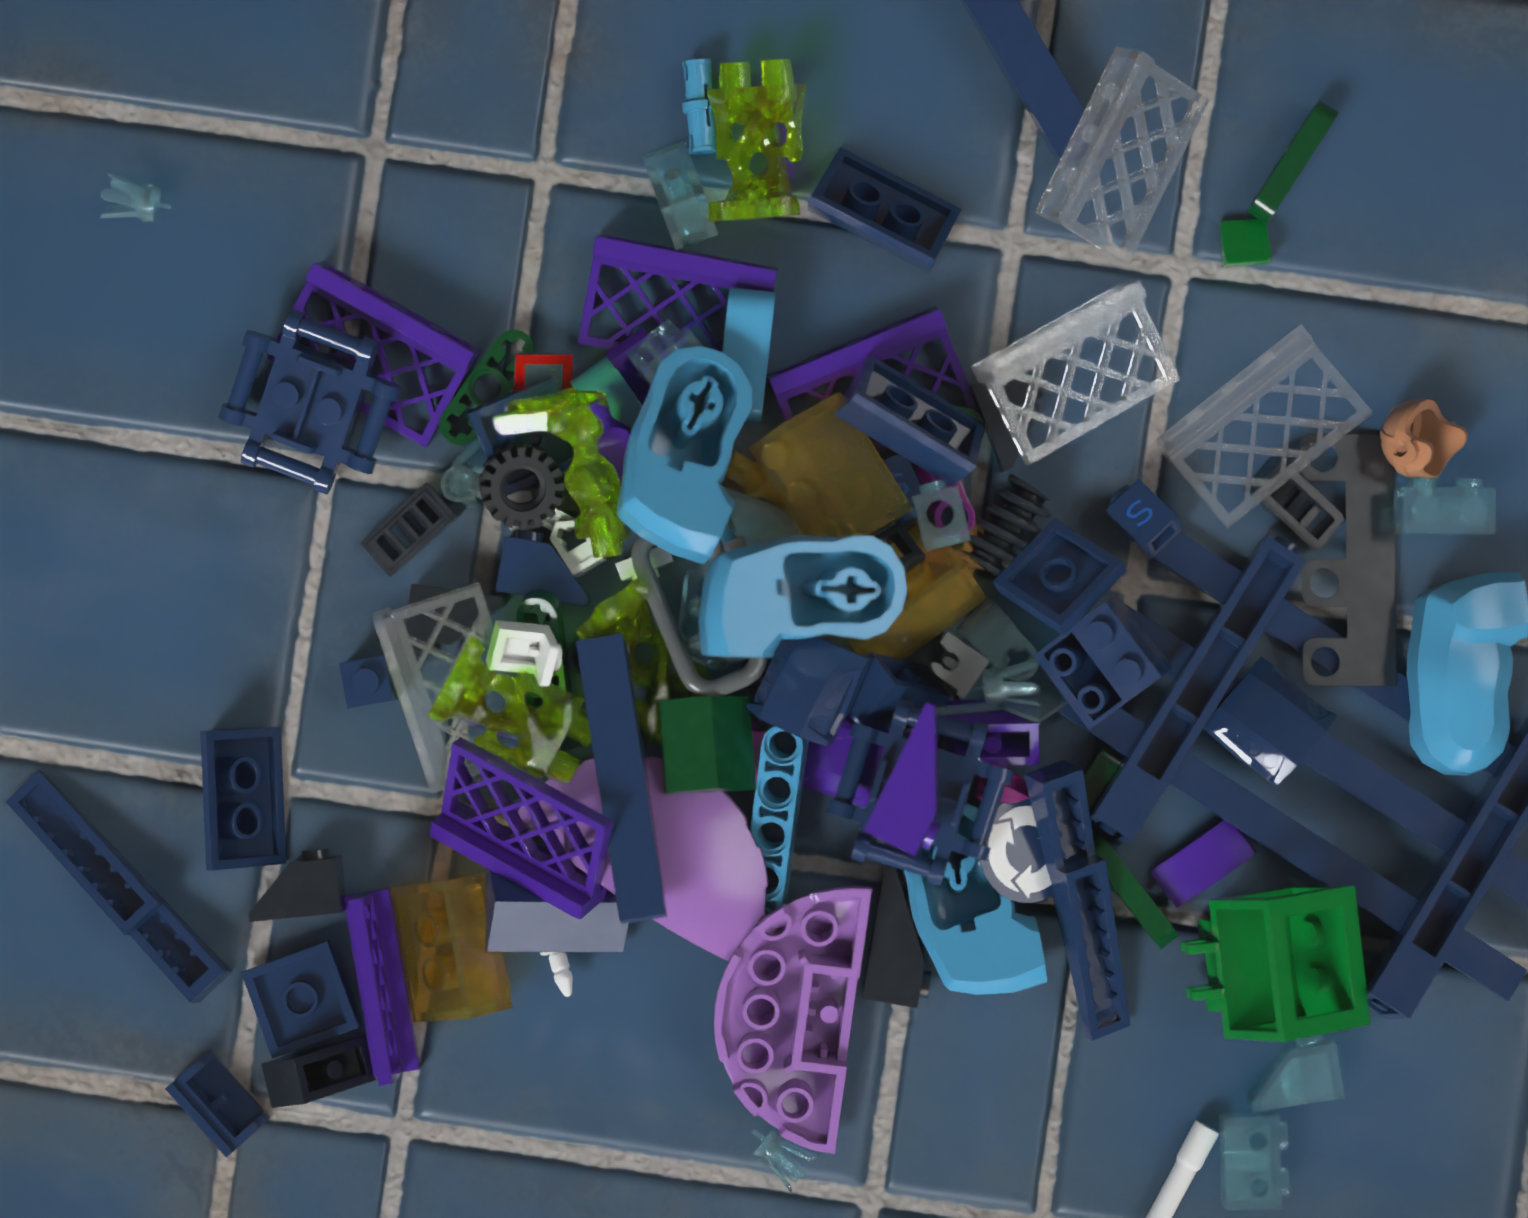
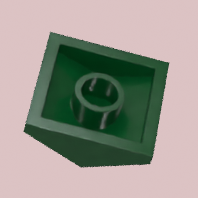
(706, 744)

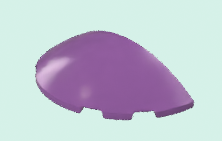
(706, 856)
(790, 1013)

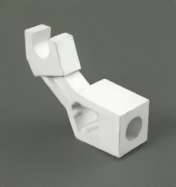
(579, 559)

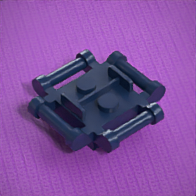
(310, 401)
(954, 783)

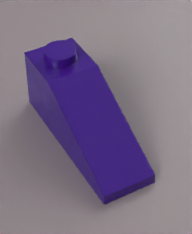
(911, 794)

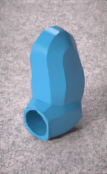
(683, 452)
(798, 592)
(1464, 669)
(973, 928)

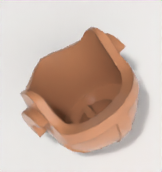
(1420, 439)

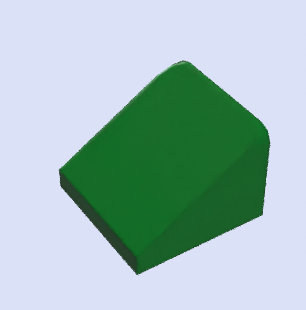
(1244, 243)

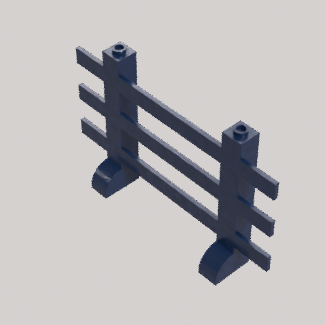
(1204, 675)

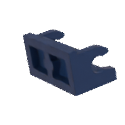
(217, 1103)

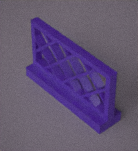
(672, 264)
(404, 326)
(881, 344)
(513, 851)
(382, 984)

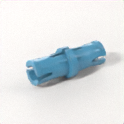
(698, 107)

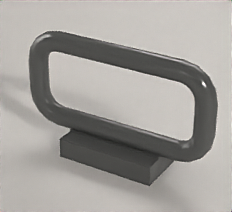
(672, 634)

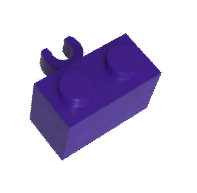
(1008, 738)

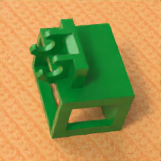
(1283, 963)

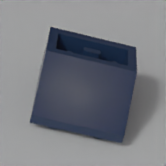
(1103, 661)

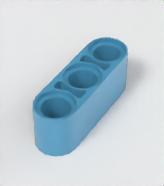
(749, 338)

